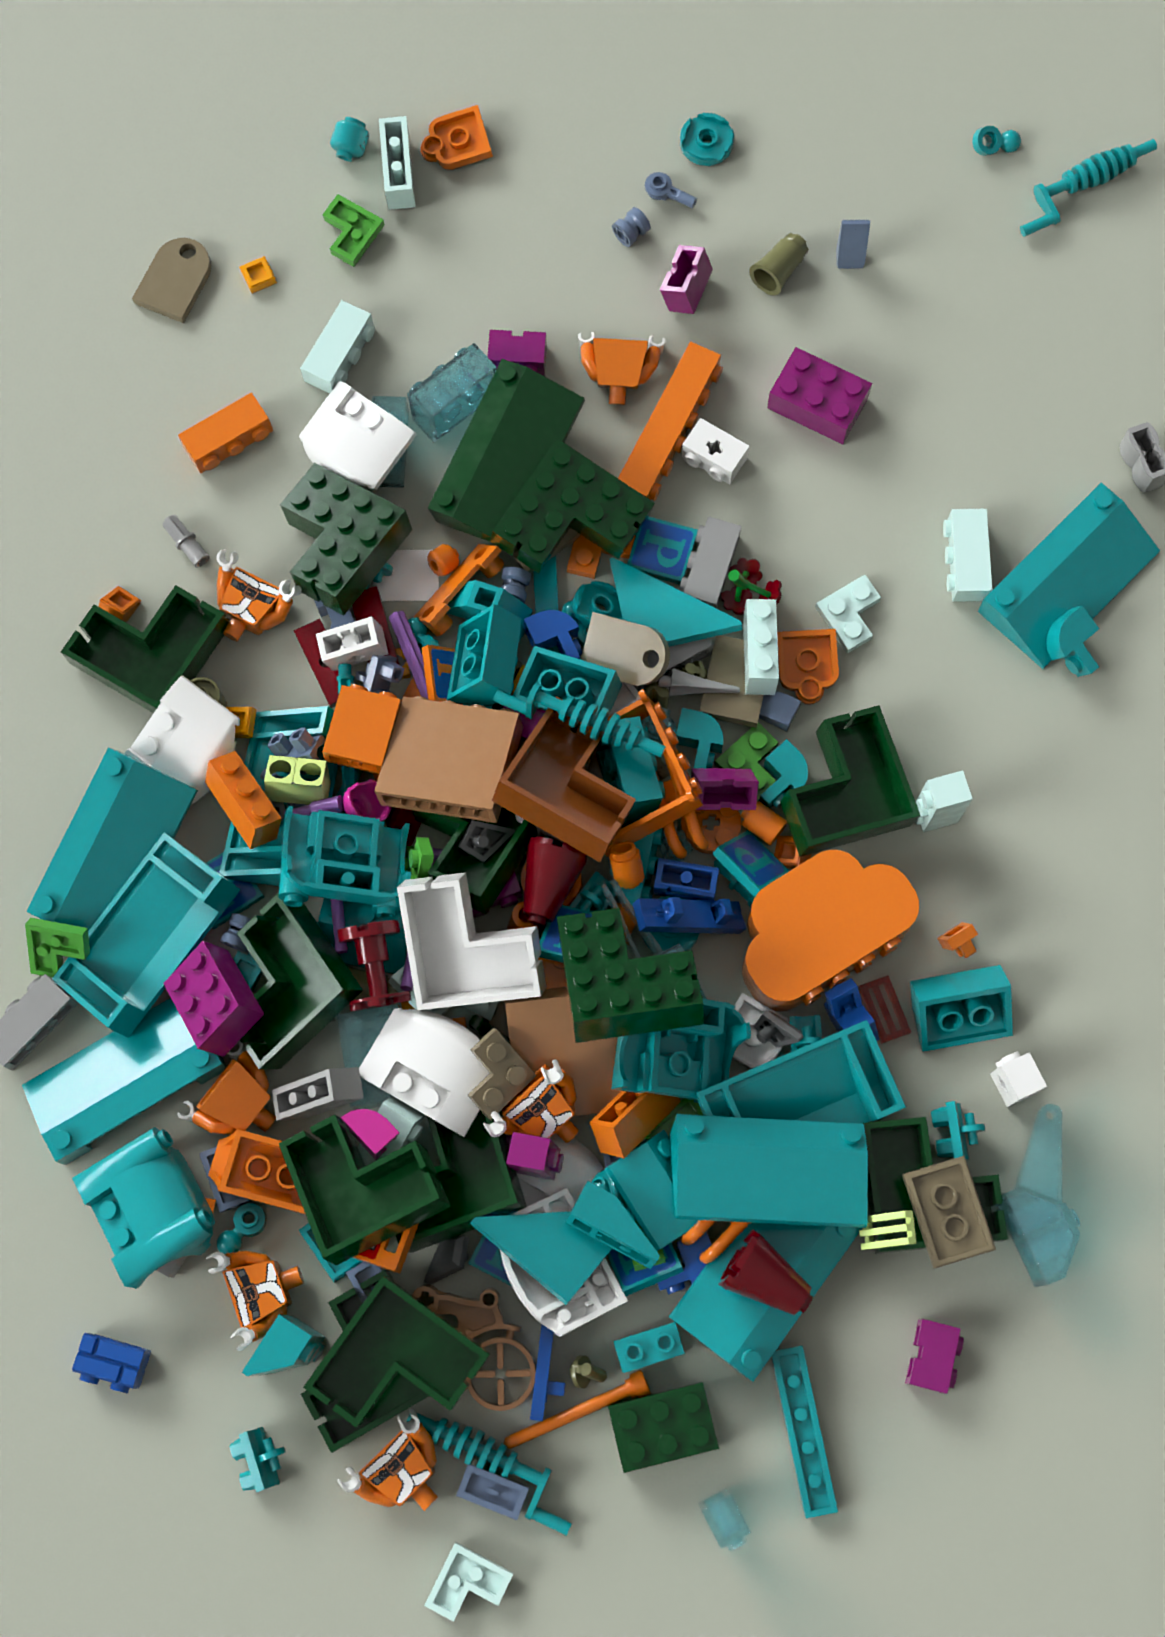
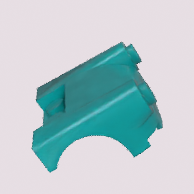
(342, 860)
(681, 1059)
(147, 1206)

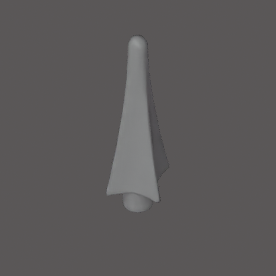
(684, 683)

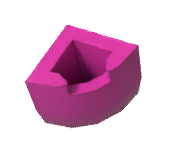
(370, 1130)

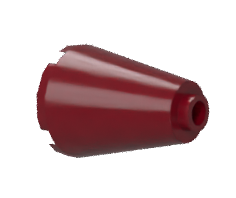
(549, 878)
(766, 1277)

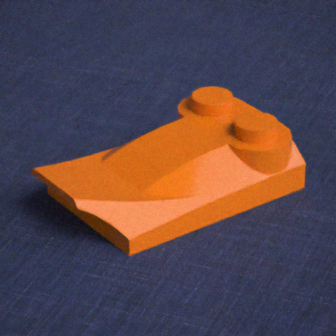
(254, 1170)

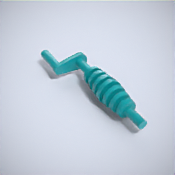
(1088, 173)
(588, 718)
(486, 1453)

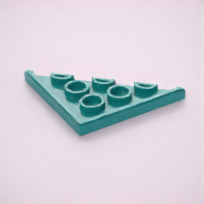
(667, 609)
(546, 1248)

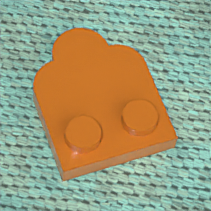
(457, 139)
(808, 662)

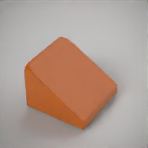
(120, 603)
(787, 852)

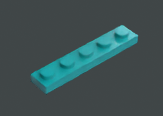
(804, 1432)

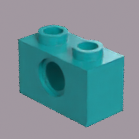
(649, 1347)

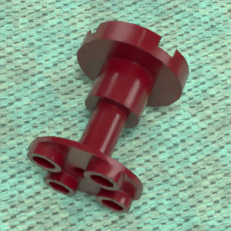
(372, 952)

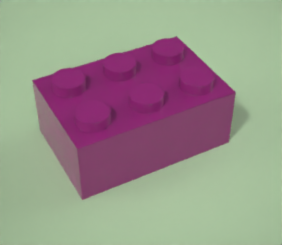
(819, 395)
(213, 999)

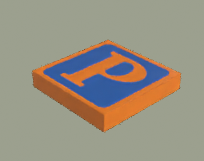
(437, 670)

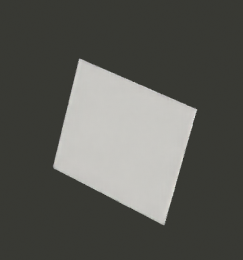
(410, 577)

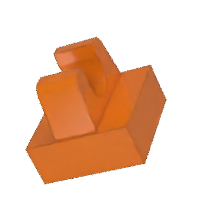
(959, 939)

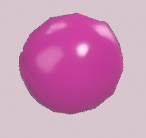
(362, 801)

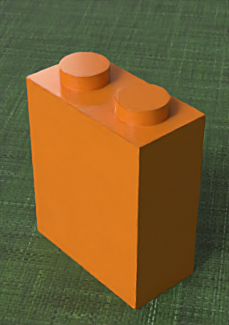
(361, 728)

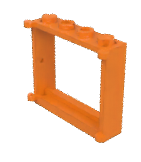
(676, 809)

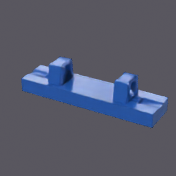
(689, 916)
(542, 1386)

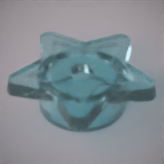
(666, 851)

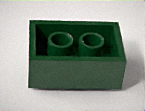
(663, 1427)

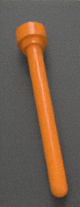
(633, 1387)

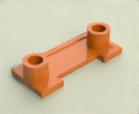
(434, 611)

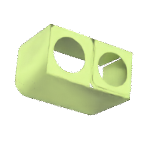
(281, 788)

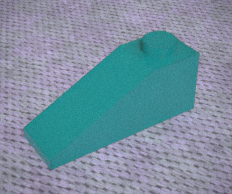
(607, 1220)

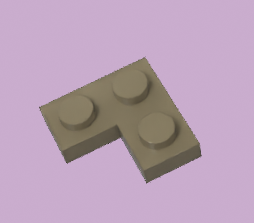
(507, 1073)

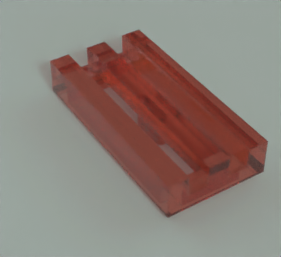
(894, 1034)

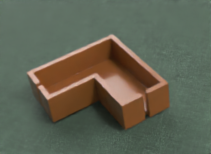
(556, 792)

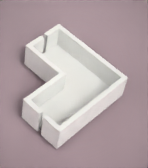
(455, 963)

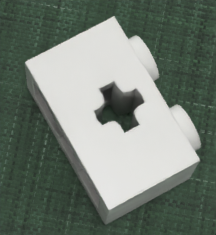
(714, 451)
(352, 643)
(1017, 1078)

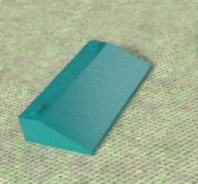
(1076, 565)
(109, 838)
(264, 862)
(146, 935)
(116, 1081)
(825, 1081)
(769, 1171)
(744, 1329)

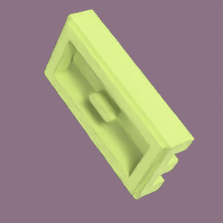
(869, 1232)

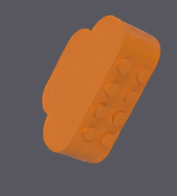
(822, 926)

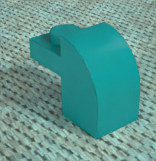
(1067, 638)
(700, 732)
(789, 770)

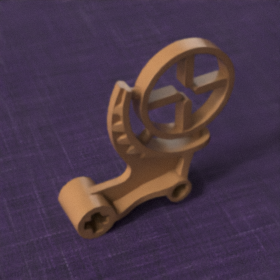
(477, 1317)

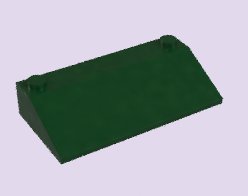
(502, 448)

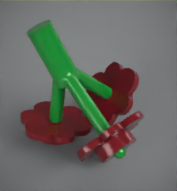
(745, 576)

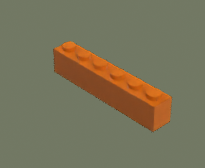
(671, 419)

